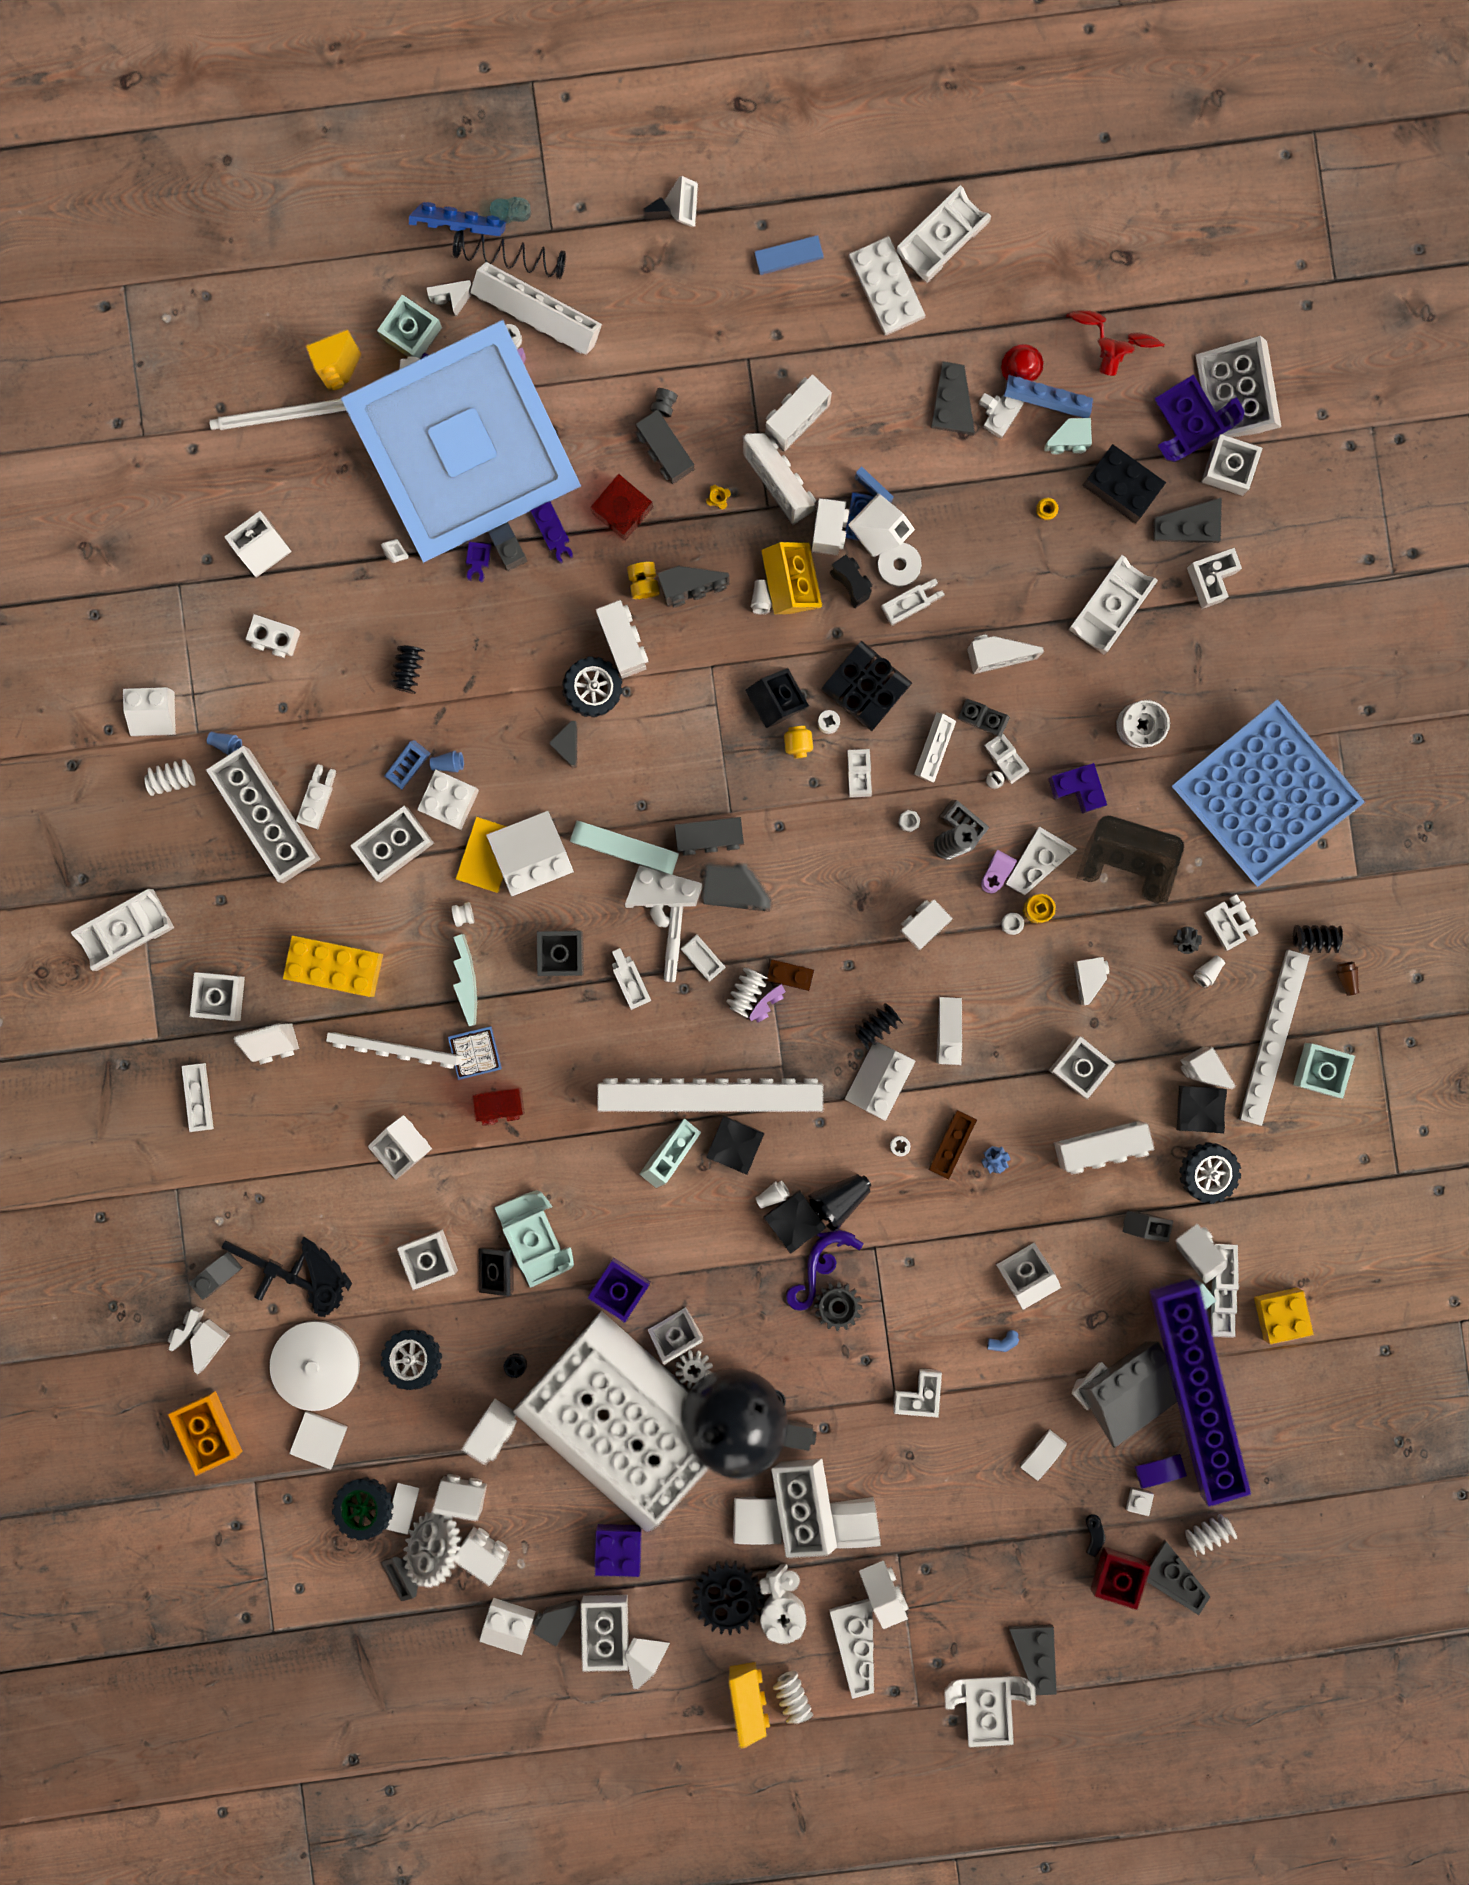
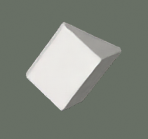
(675, 1335)

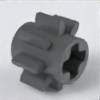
(1187, 940)

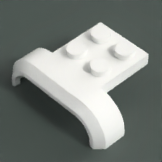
(989, 1706)

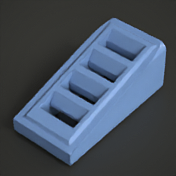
(412, 745)

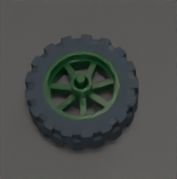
(342, 1505)

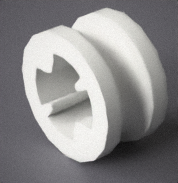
(893, 1144)

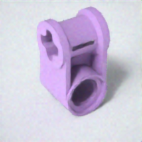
(999, 869)

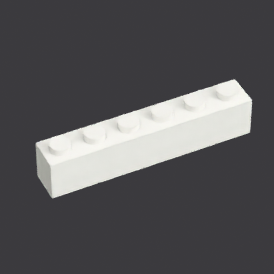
(535, 308)

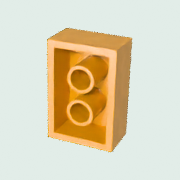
(205, 1433)

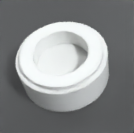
(1012, 923)

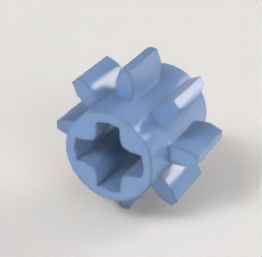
(995, 1159)

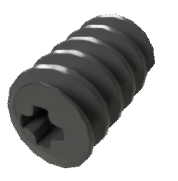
(955, 842)

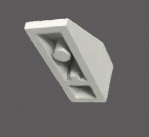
(949, 1031)

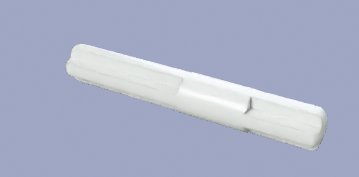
(673, 944)

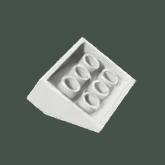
(1244, 373)
(778, 477)

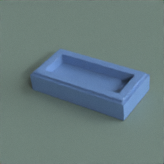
(872, 484)

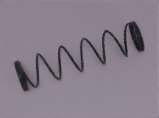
(457, 250)

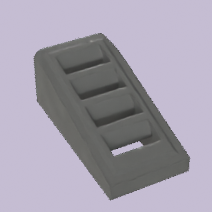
(955, 804)

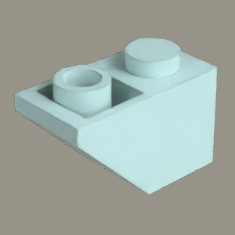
(1072, 435)

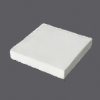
(318, 1440)

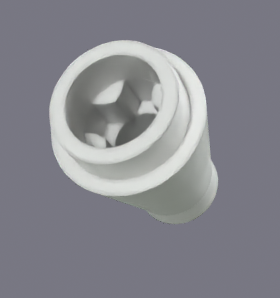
(761, 598)
(1209, 971)
(773, 1194)

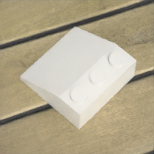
(529, 853)

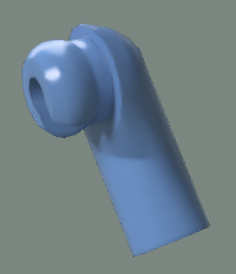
(1004, 1345)

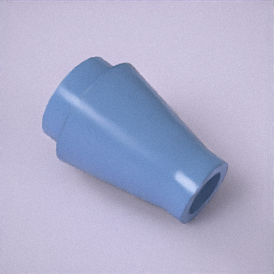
(224, 742)
(448, 762)

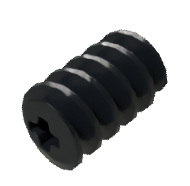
(406, 668)
(1318, 938)
(877, 1025)

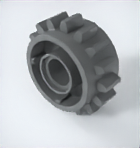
(846, 1315)

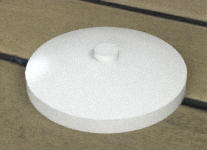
(314, 1365)

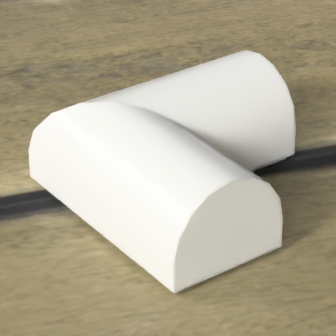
(924, 1401)

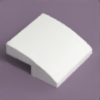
(756, 1521)

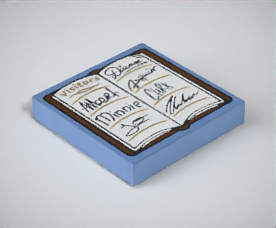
(477, 1052)

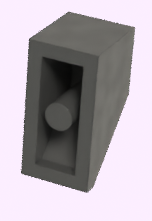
(507, 546)
(1147, 1226)
(215, 1275)
(555, 1621)

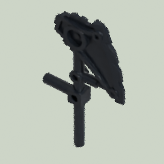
(325, 1274)

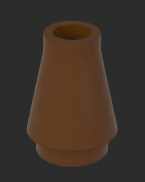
(1348, 976)

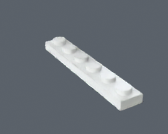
(384, 1048)

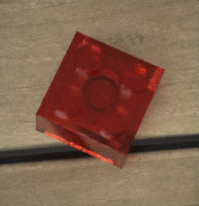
(621, 507)

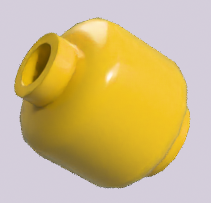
(798, 741)

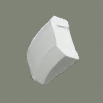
(855, 1523)

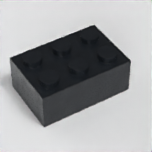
(1124, 483)

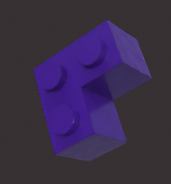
(1083, 782)

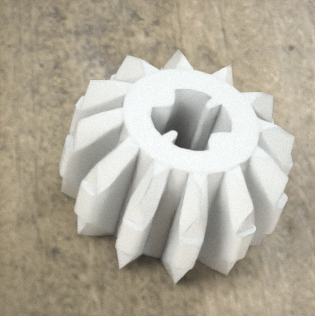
(693, 1360)

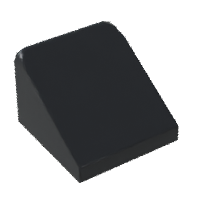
(657, 210)

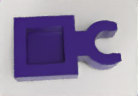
(478, 557)

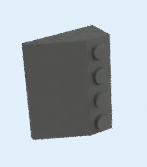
(1131, 1392)

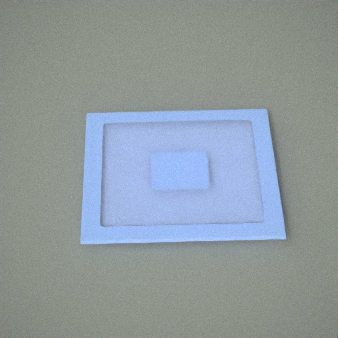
(461, 441)

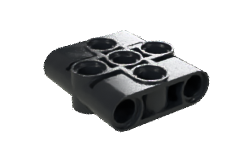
(874, 711)

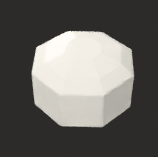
(909, 821)

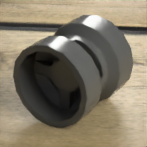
(664, 401)

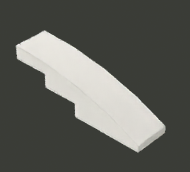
(1225, 1292)

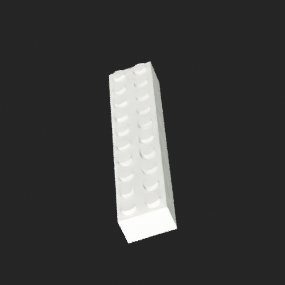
(710, 1095)

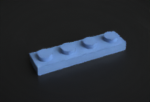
(1048, 397)

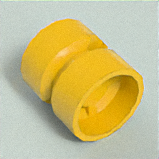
(643, 588)
(1039, 908)

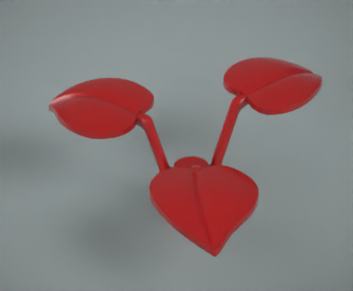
(1112, 350)

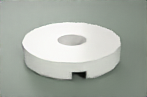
(900, 577)

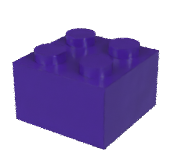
(619, 1289)
(618, 1550)

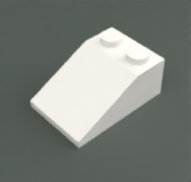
(997, 652)
(269, 1042)

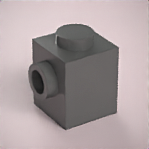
(800, 1435)

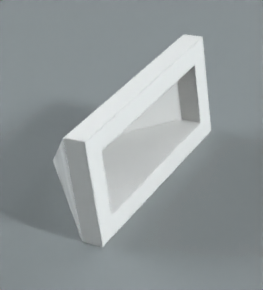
(683, 201)

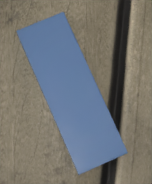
(789, 255)

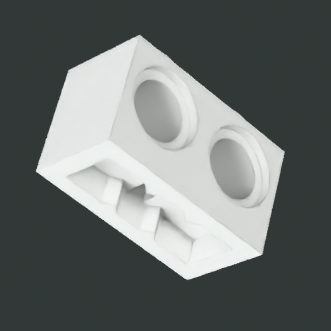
(274, 632)

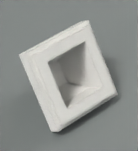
(394, 551)

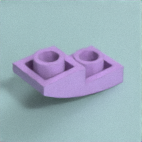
(760, 1011)

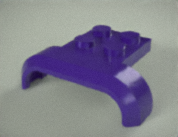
(1194, 418)

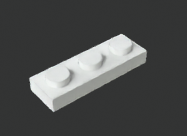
(935, 747)
(197, 1097)

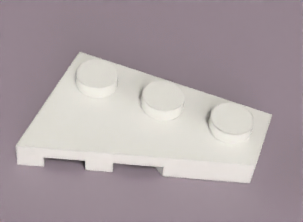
(1039, 859)
(661, 888)

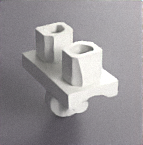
(779, 1581)

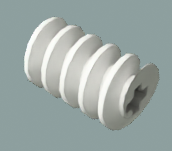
(169, 778)
(746, 992)
(1210, 1534)
(793, 1698)

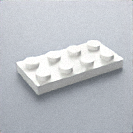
(887, 286)

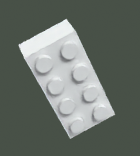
(1104, 1146)
(804, 1508)

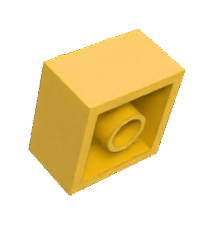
(1283, 1315)

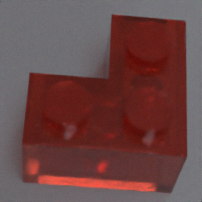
(497, 1105)

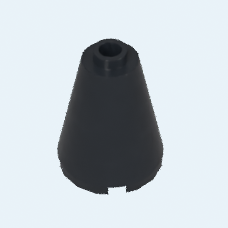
(840, 1200)

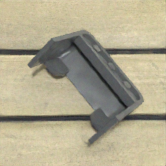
(735, 888)

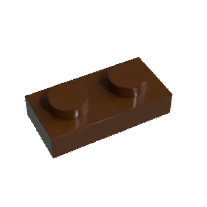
(790, 975)

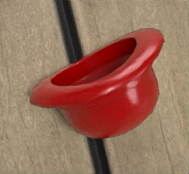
(1022, 362)

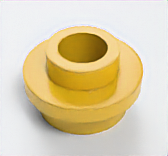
(1050, 503)

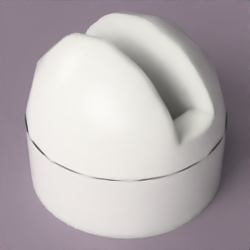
(992, 783)

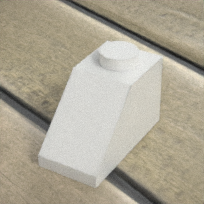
(1090, 977)
(206, 1343)

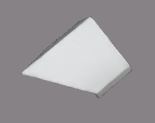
(643, 1659)

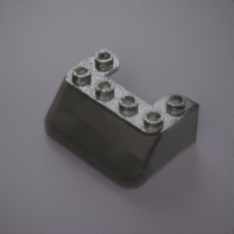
(1134, 850)

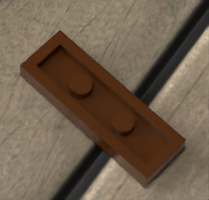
(952, 1144)

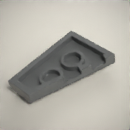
(952, 402)
(1192, 524)
(1176, 1580)
(1037, 1655)

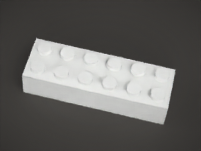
(263, 814)

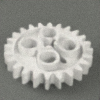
(431, 1549)

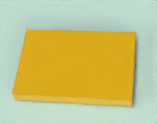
(479, 863)

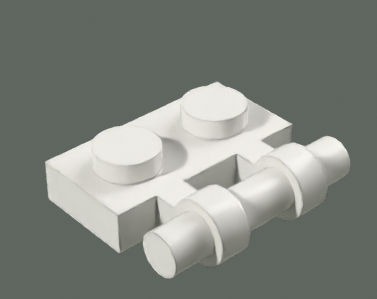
(1225, 925)

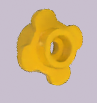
(723, 493)

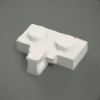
(1000, 413)

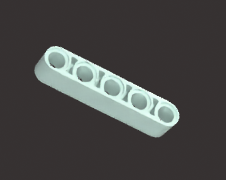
(624, 847)

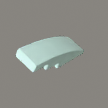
(466, 989)

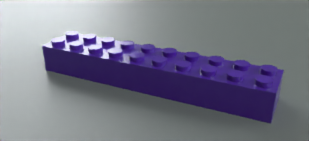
(1200, 1392)

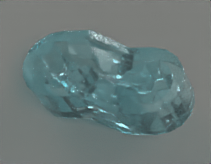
(511, 209)

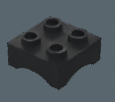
(846, 571)
(1201, 1109)
(735, 1145)
(795, 1222)

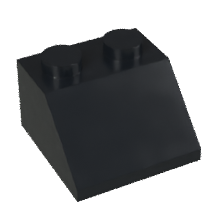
(776, 697)

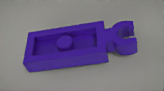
(552, 529)

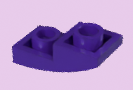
(1160, 1471)

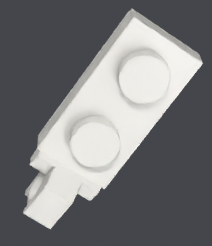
(630, 980)

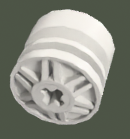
(1155, 725)

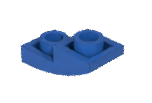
(857, 504)

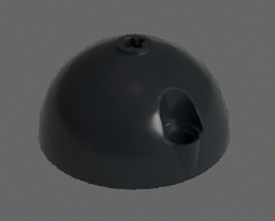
(747, 1418)

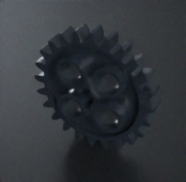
(735, 1616)

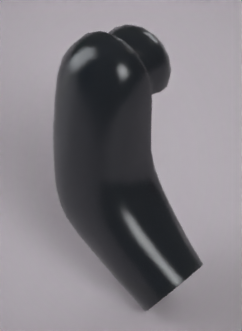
(1097, 1534)

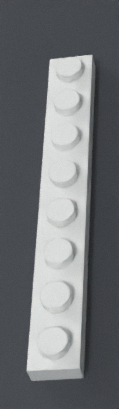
(1274, 1037)

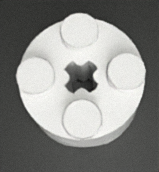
(783, 1630)

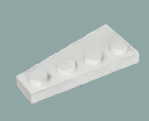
(855, 1640)

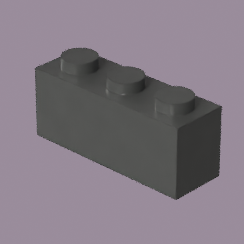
(664, 447)
(709, 836)

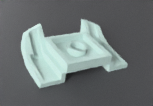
(533, 1238)

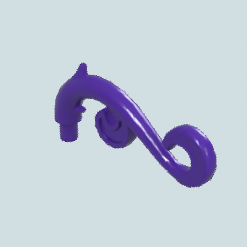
(826, 1238)

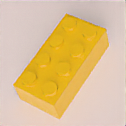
(333, 966)

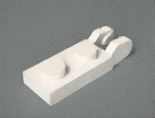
(910, 602)
(316, 798)

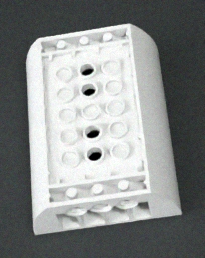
(642, 1404)

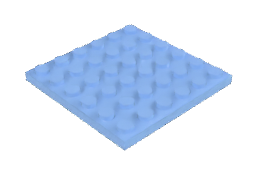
(1268, 793)

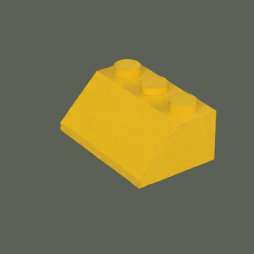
(335, 359)
(791, 577)
(748, 1703)

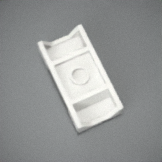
(942, 234)
(1112, 605)
(123, 929)

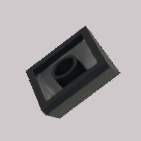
(496, 1271)

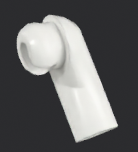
(658, 916)

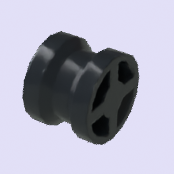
(511, 1371)

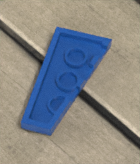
(456, 220)

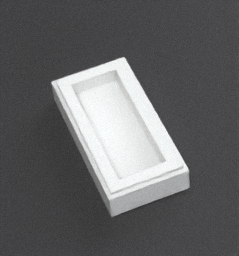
(703, 958)

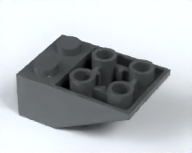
(687, 583)

